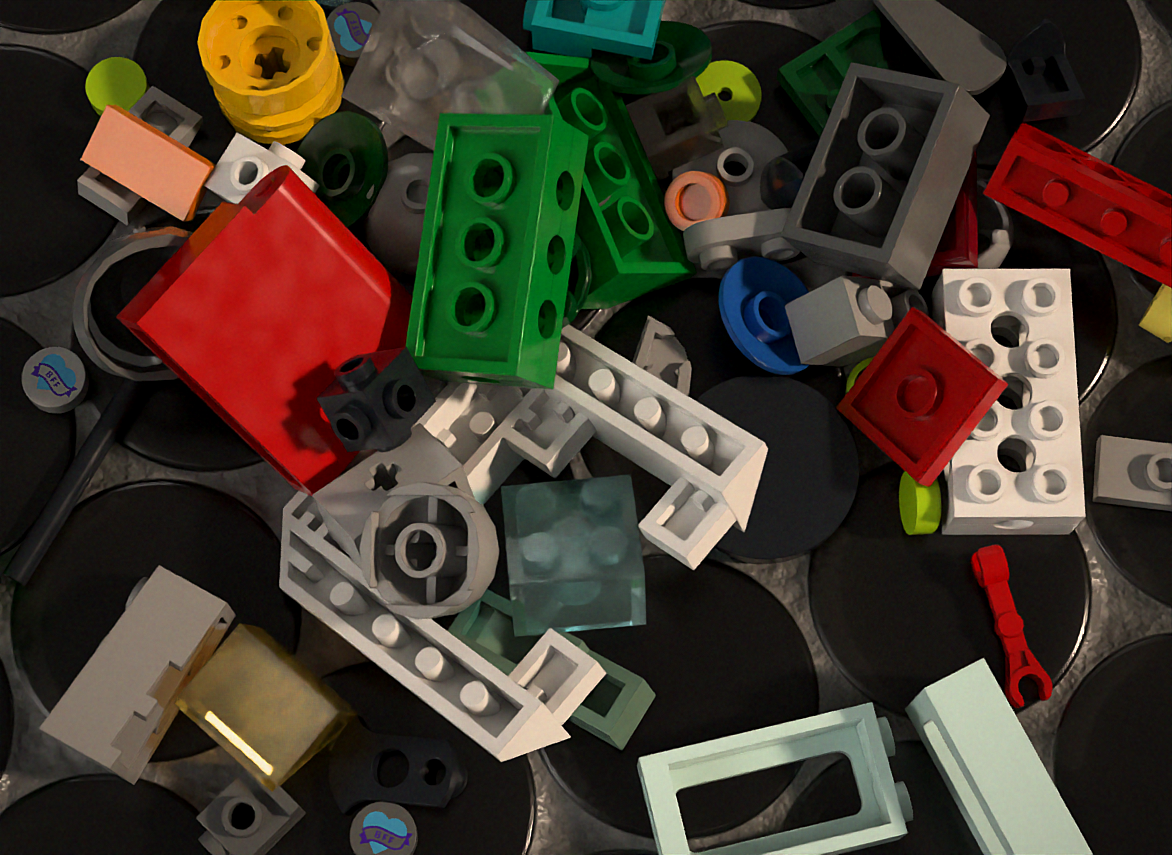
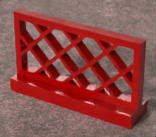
(1086, 200)

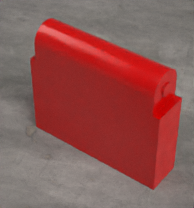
(265, 315)

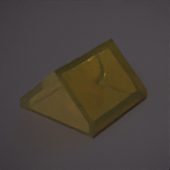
(264, 705)

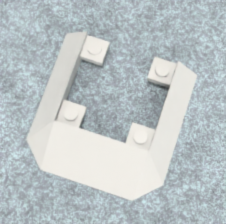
(490, 432)

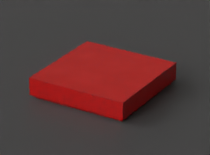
(921, 396)

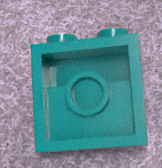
(585, 25)

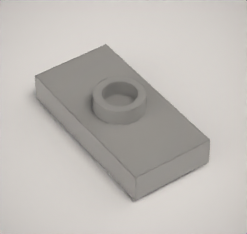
(1133, 473)

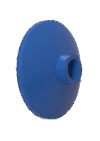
(755, 313)

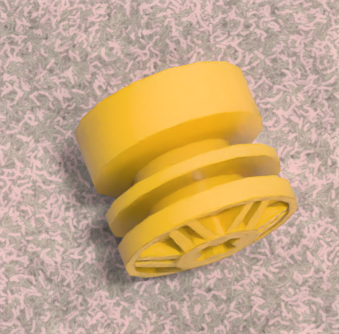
(271, 66)

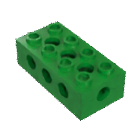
(496, 249)

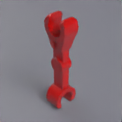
(992, 574)

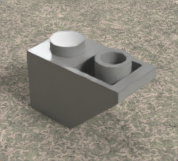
(848, 319)

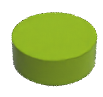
(115, 83)
(919, 506)

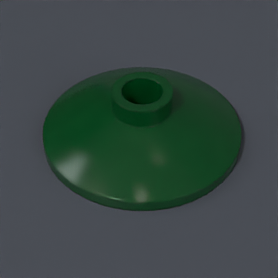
(677, 55)
(346, 158)

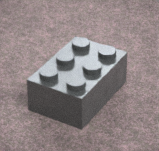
(886, 174)

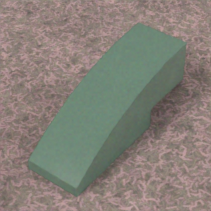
(610, 708)

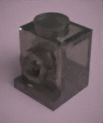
(665, 113)

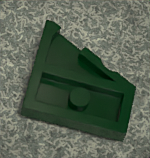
(818, 74)

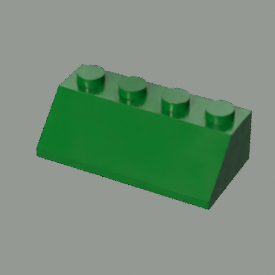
(629, 236)

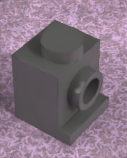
(273, 818)

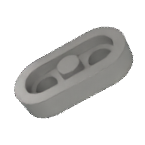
(724, 240)

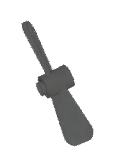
(941, 39)

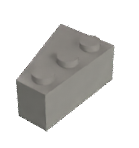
(130, 684)

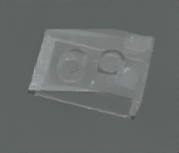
(442, 60)

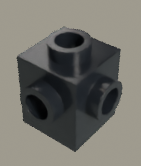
(376, 400)

